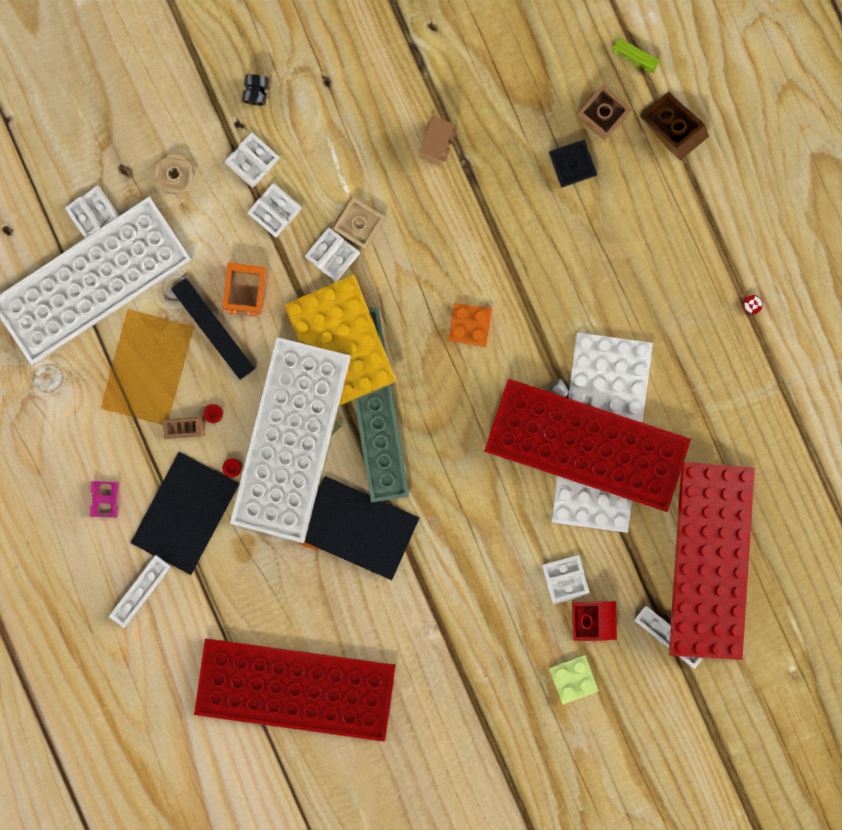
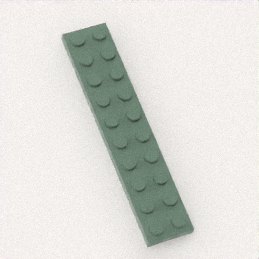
(381, 439)

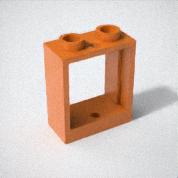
(244, 269)

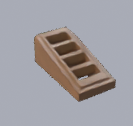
(200, 430)

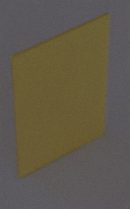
(147, 367)

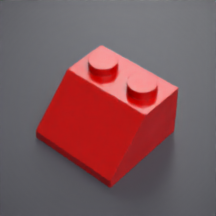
(594, 621)

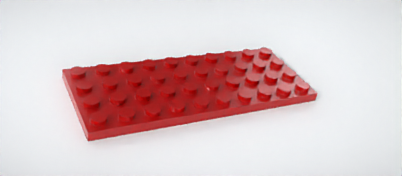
(587, 445)
(711, 561)
(294, 689)

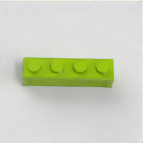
(633, 54)

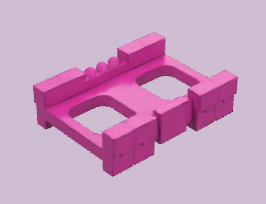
(97, 499)

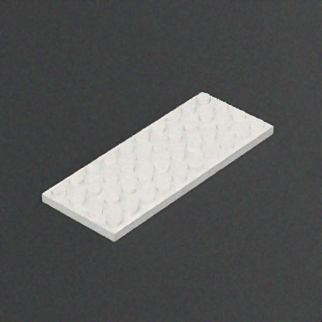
(91, 280)
(613, 378)
(290, 440)

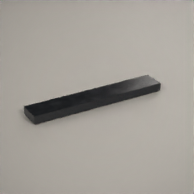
(213, 329)

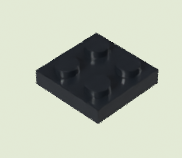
(572, 163)

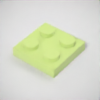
(573, 679)

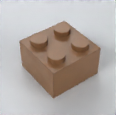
(604, 113)
(436, 141)

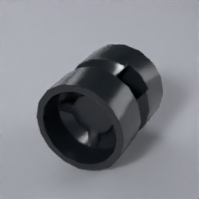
(255, 89)

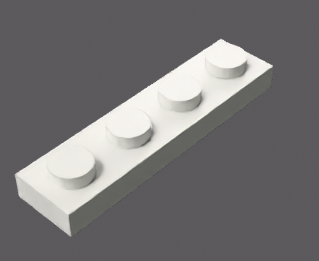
(140, 591)
(661, 631)

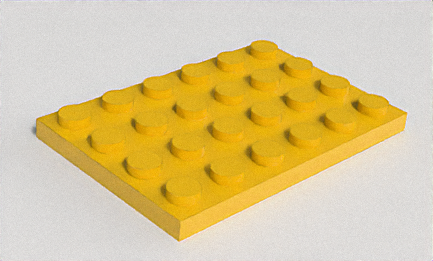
(341, 322)

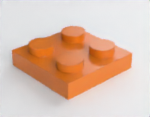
(470, 324)

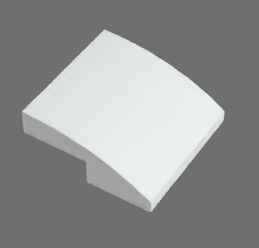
(252, 160)
(275, 210)
(91, 211)
(332, 254)
(565, 579)

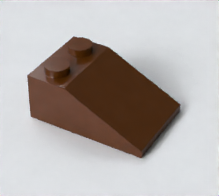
(675, 125)

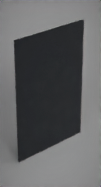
(185, 513)
(359, 530)

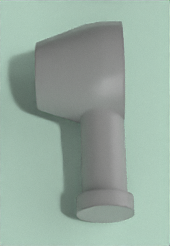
(559, 388)

